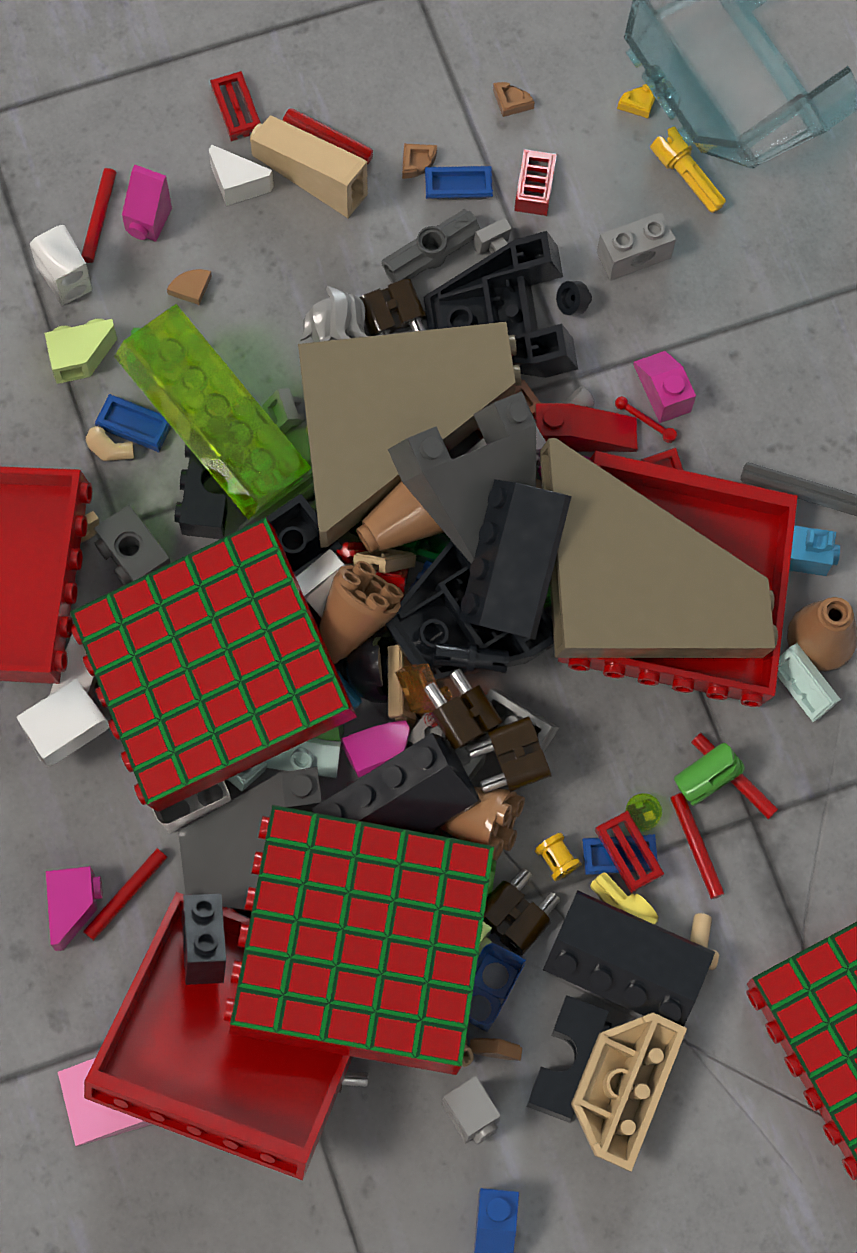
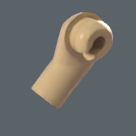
(105, 448)
(700, 934)

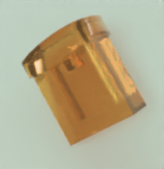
(413, 681)

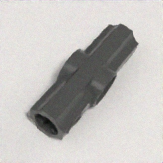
(447, 236)

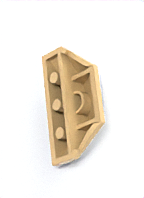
(625, 1085)

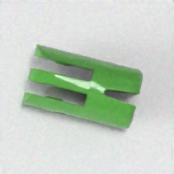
(709, 773)

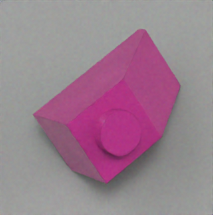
(146, 204)
(665, 385)
(71, 902)

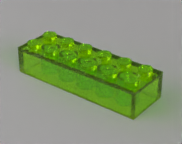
(211, 411)

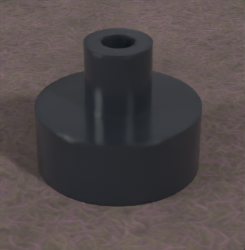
(573, 298)

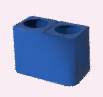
(495, 954)

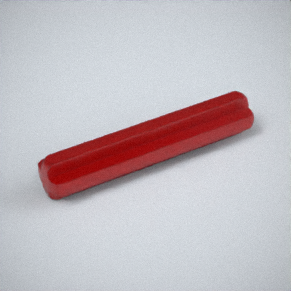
(328, 134)

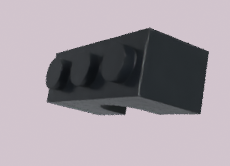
(200, 511)
(579, 1027)

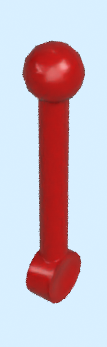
(668, 435)

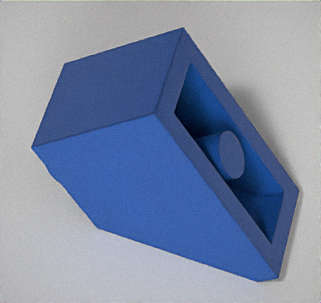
(496, 1221)

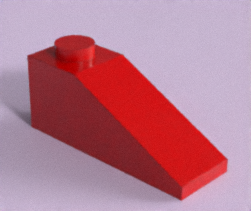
(586, 428)

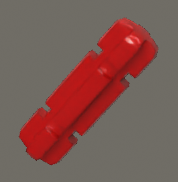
(350, 549)

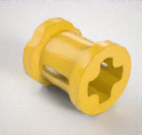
(557, 856)

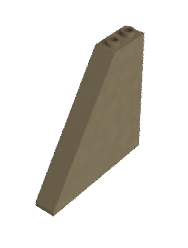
(385, 389)
(643, 580)

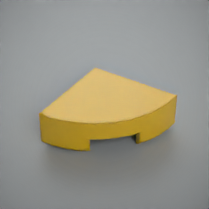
(637, 101)

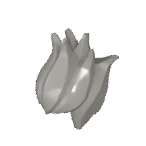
(335, 317)

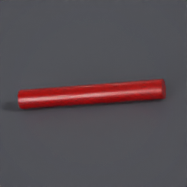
(98, 215)
(753, 794)
(697, 846)
(125, 894)

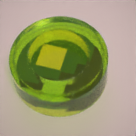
(645, 811)

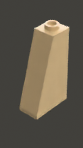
(312, 164)

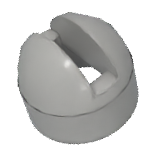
(581, 397)

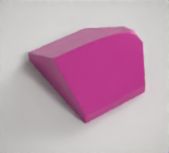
(375, 745)

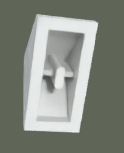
(239, 177)

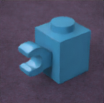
(813, 551)

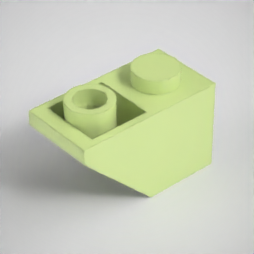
(79, 349)

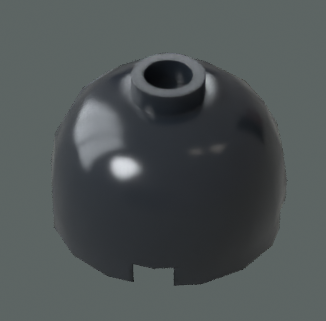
(368, 668)

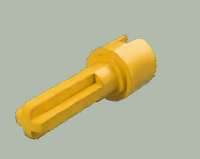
(676, 155)

